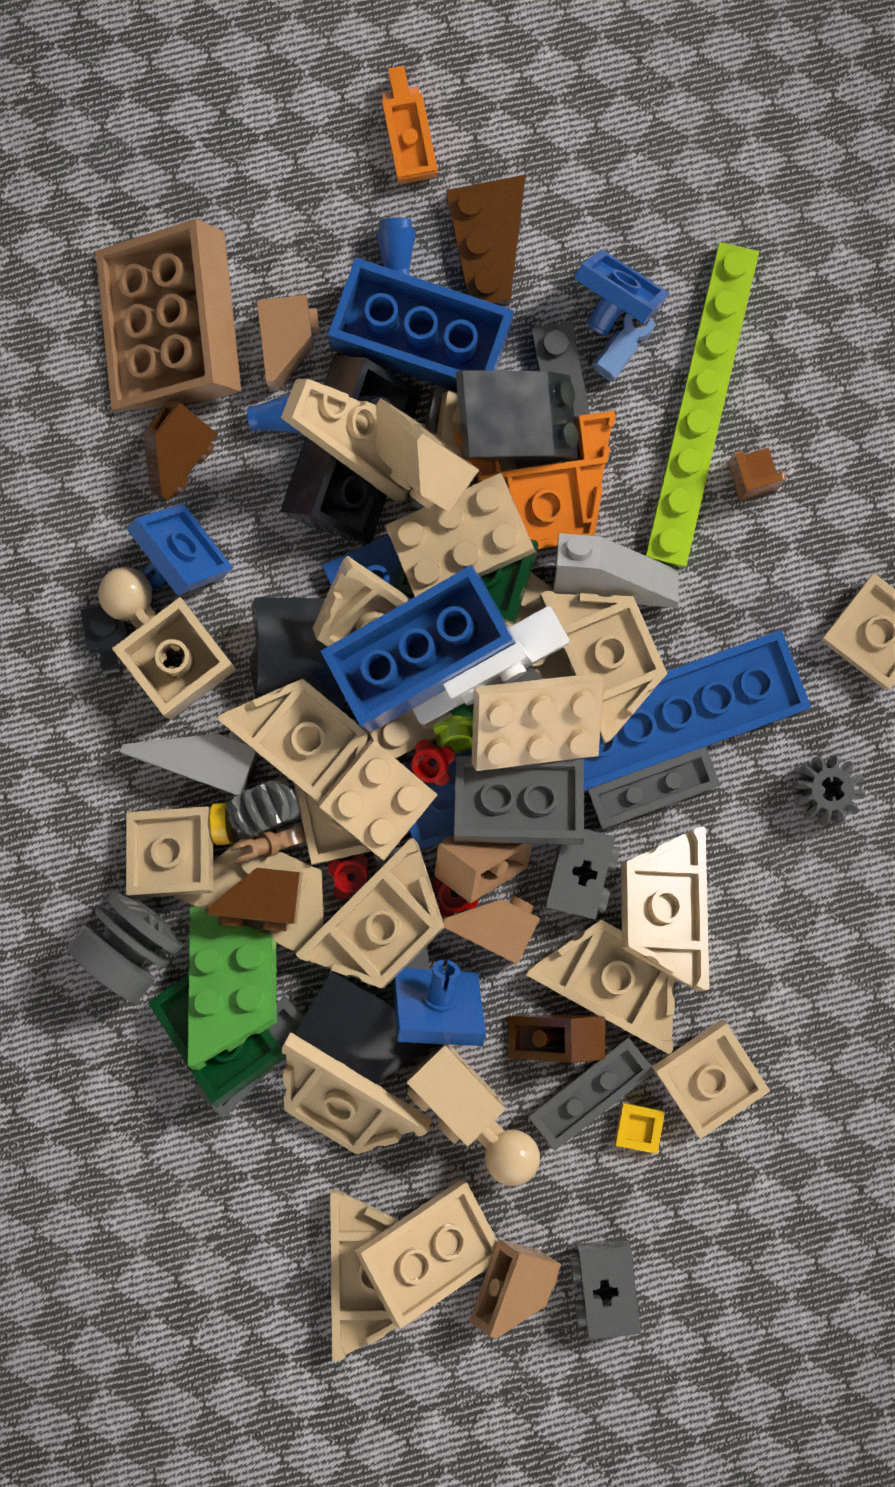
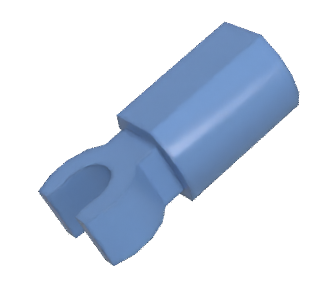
(620, 348)

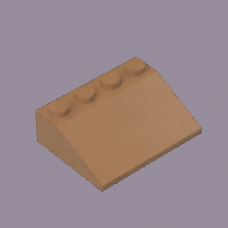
(168, 317)

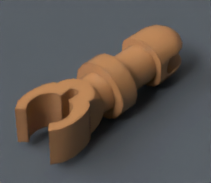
(269, 844)

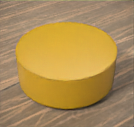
(219, 825)

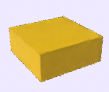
(639, 1127)

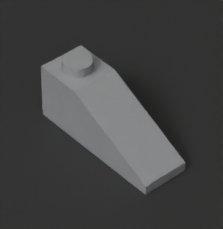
(609, 569)
(208, 759)

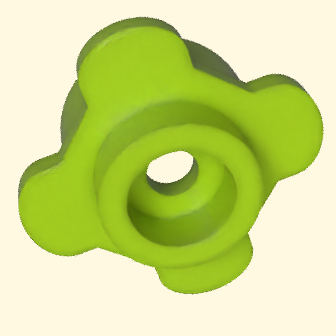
(455, 732)

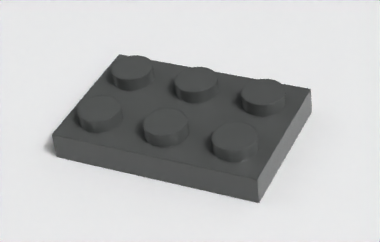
(520, 803)

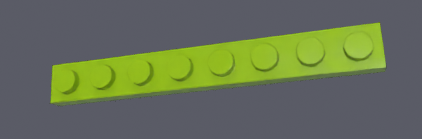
(702, 405)

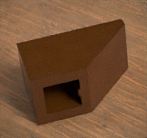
(173, 447)
(262, 896)

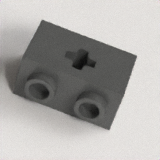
(563, 889)
(619, 1311)

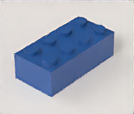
(417, 325)
(417, 648)

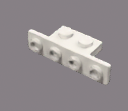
(535, 638)

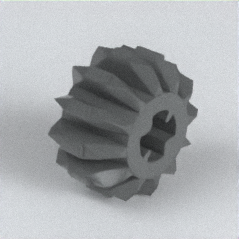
(843, 789)
(263, 808)

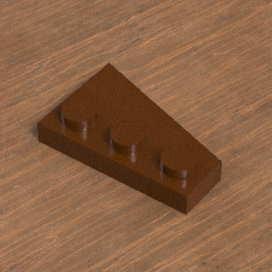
(487, 234)

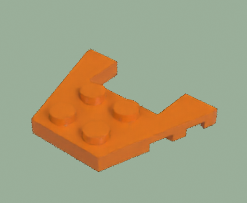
(561, 494)

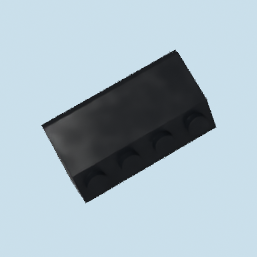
(322, 488)

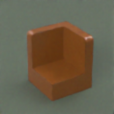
(754, 473)

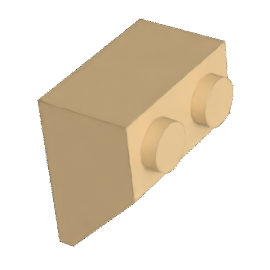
(421, 459)

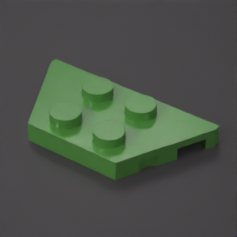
(228, 986)

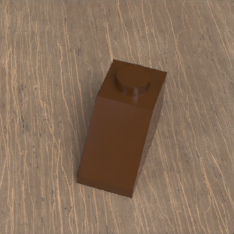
(556, 1037)

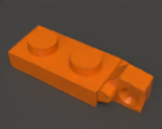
(408, 130)

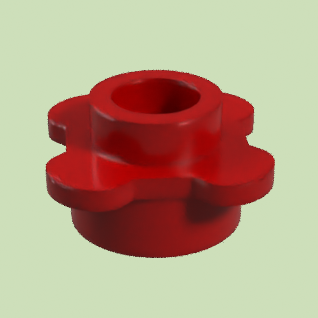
(421, 762)
(340, 870)
(447, 902)

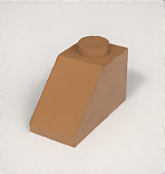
(285, 336)
(479, 866)
(497, 926)
(513, 1287)

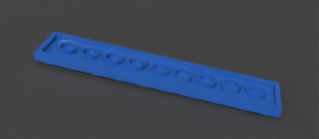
(682, 714)

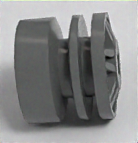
(123, 948)

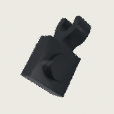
(103, 634)

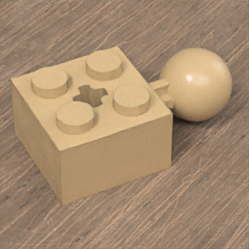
(146, 652)
(469, 1112)

